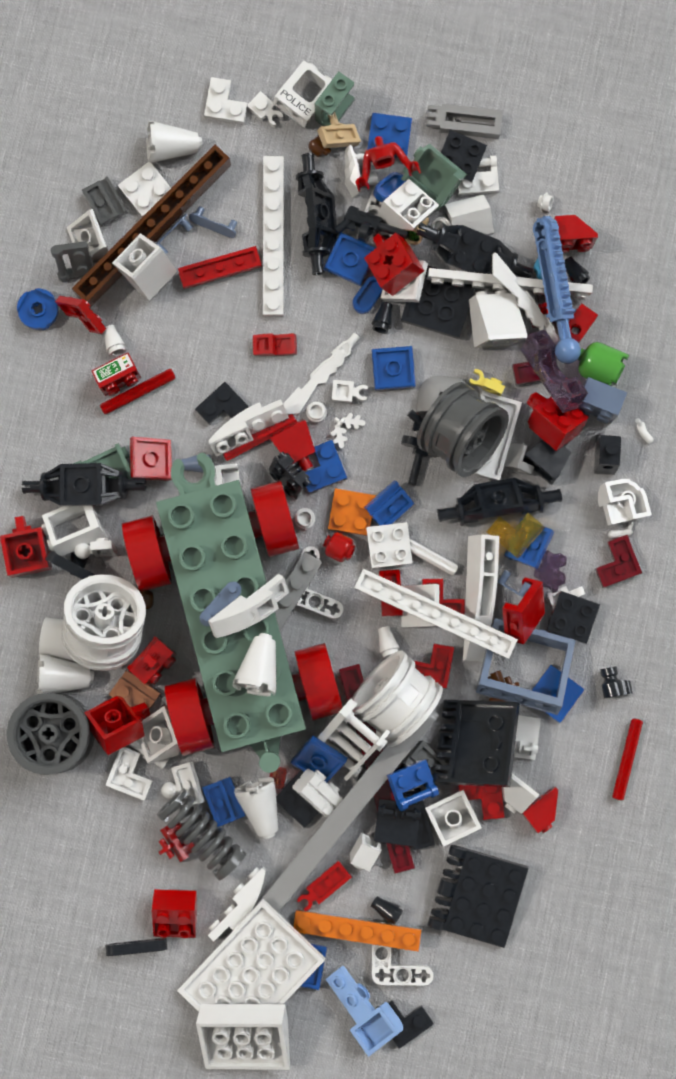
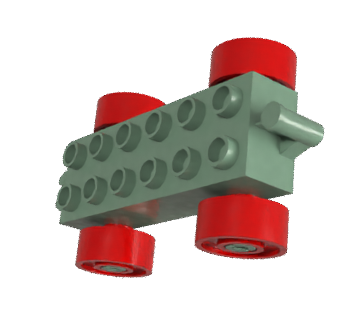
(211, 544)

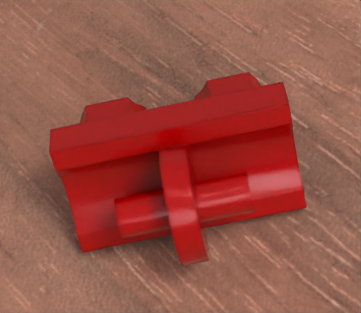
(180, 850)

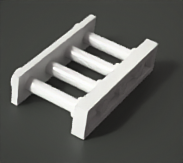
(339, 724)

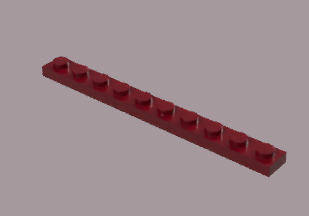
(399, 854)

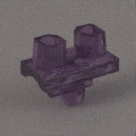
(550, 571)

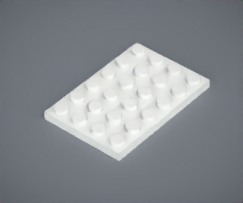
(255, 964)

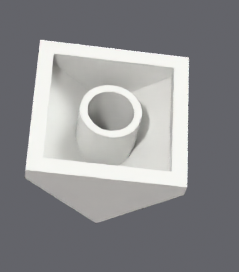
(471, 212)
(88, 229)
(159, 737)
(453, 818)

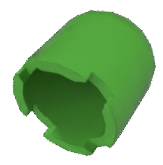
(601, 363)

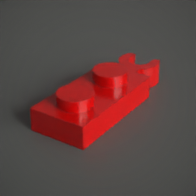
(325, 884)

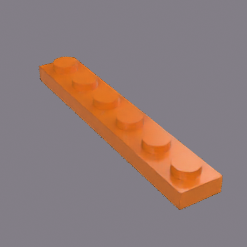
(357, 930)

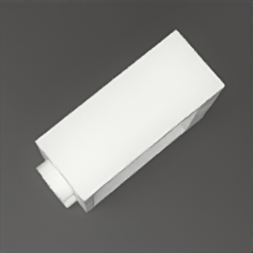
(68, 543)

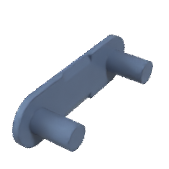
(198, 219)
(183, 222)
(503, 579)
(223, 599)

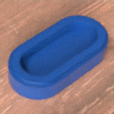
(388, 186)
(367, 296)

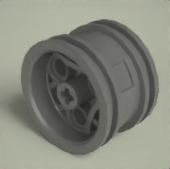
(462, 429)
(40, 735)

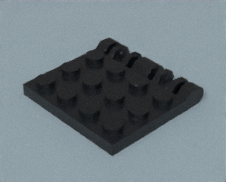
(480, 743)
(481, 897)

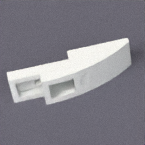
(242, 426)
(247, 612)
(246, 898)

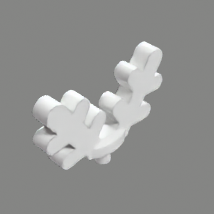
(338, 430)

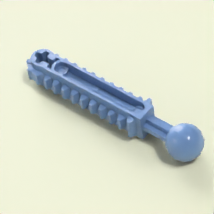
(556, 286)

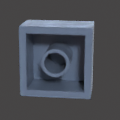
(602, 400)

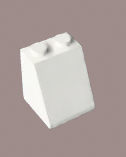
(145, 266)
(496, 319)

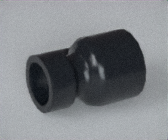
(612, 686)

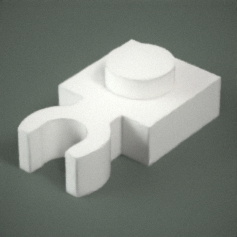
(263, 108)
(344, 391)

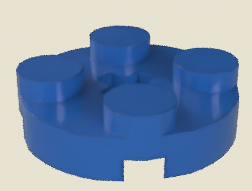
(27, 314)

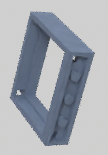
(524, 696)

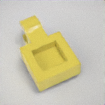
(490, 385)

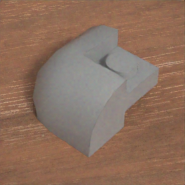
(431, 390)

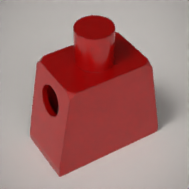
(583, 321)
(296, 442)

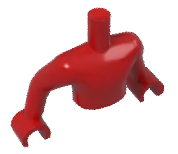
(383, 157)

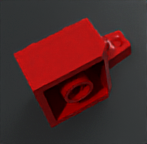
(393, 263)
(552, 424)
(14, 545)
(152, 662)
(116, 723)

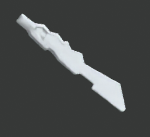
(525, 300)
(320, 375)

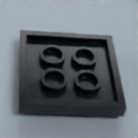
(440, 307)

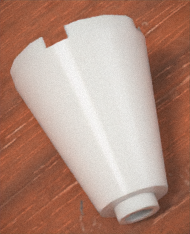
(170, 142)
(258, 667)
(61, 675)
(259, 805)

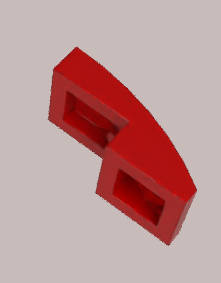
(274, 345)

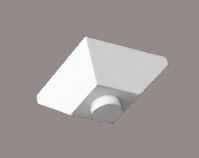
(518, 795)

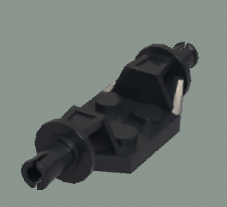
(320, 213)
(470, 249)
(83, 485)
(498, 499)

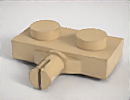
(338, 134)

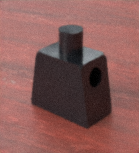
(607, 454)
(547, 461)

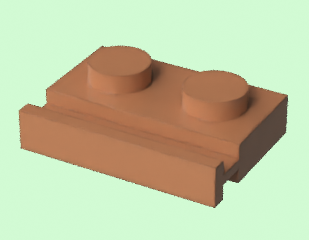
(134, 691)

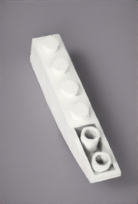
(480, 587)

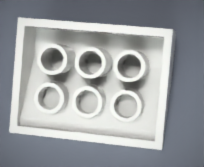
(244, 1036)

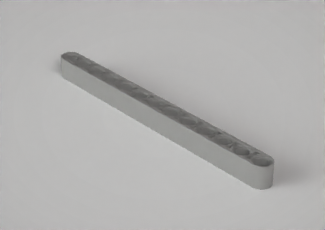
(342, 818)

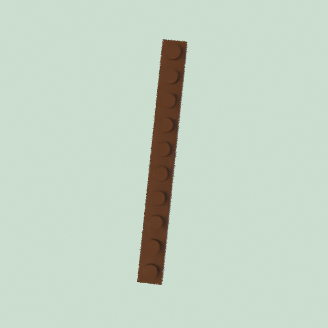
(155, 222)

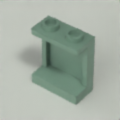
(334, 99)
(438, 175)
(114, 458)

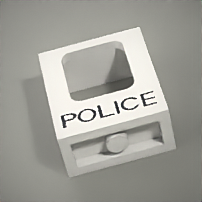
(291, 102)

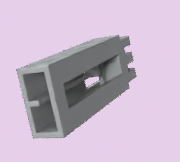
(474, 121)

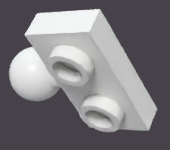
(99, 548)
(185, 777)

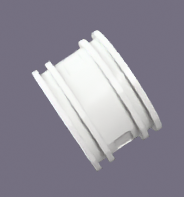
(106, 605)
(396, 698)

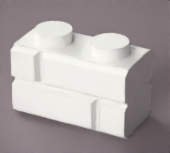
(317, 792)

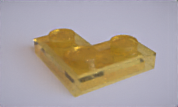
(516, 539)

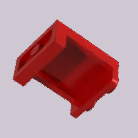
(523, 619)

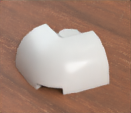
(623, 501)

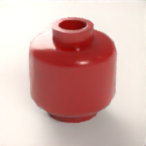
(339, 547)

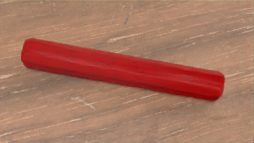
(137, 391)
(260, 437)
(627, 759)

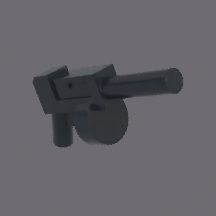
(367, 223)
(411, 441)

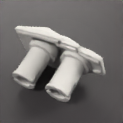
(352, 171)

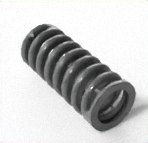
(178, 801)

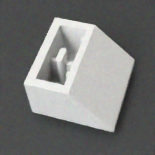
(407, 207)

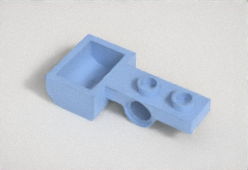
(372, 1025)

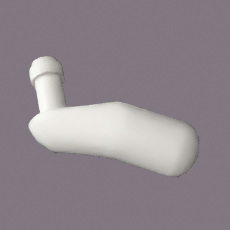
(643, 431)
(619, 533)

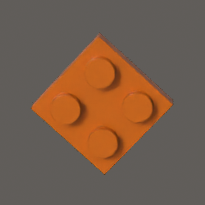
(349, 512)

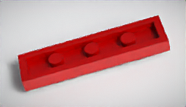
(219, 267)

